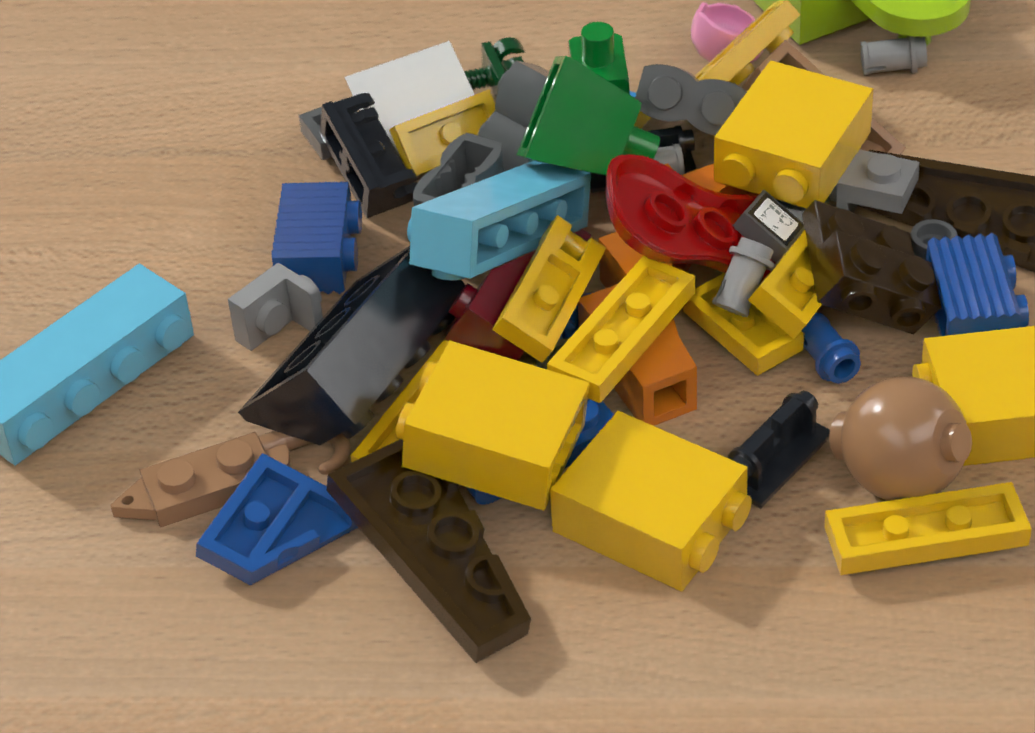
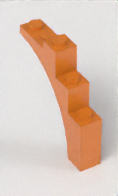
(665, 376)

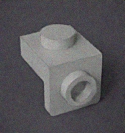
(876, 182)

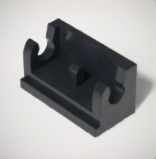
(366, 155)

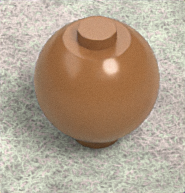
(902, 438)

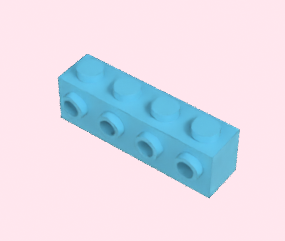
(495, 219)
(88, 358)

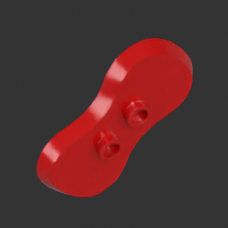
(670, 215)

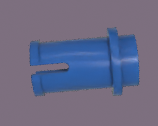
(834, 357)

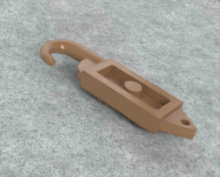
(210, 476)

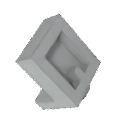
(272, 303)

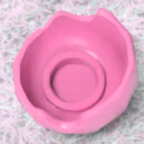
(717, 26)

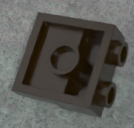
(868, 269)

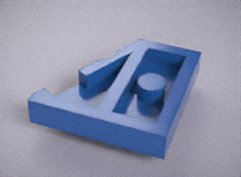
(271, 522)

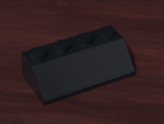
(355, 353)

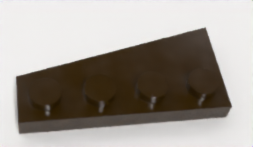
(974, 203)
(434, 547)

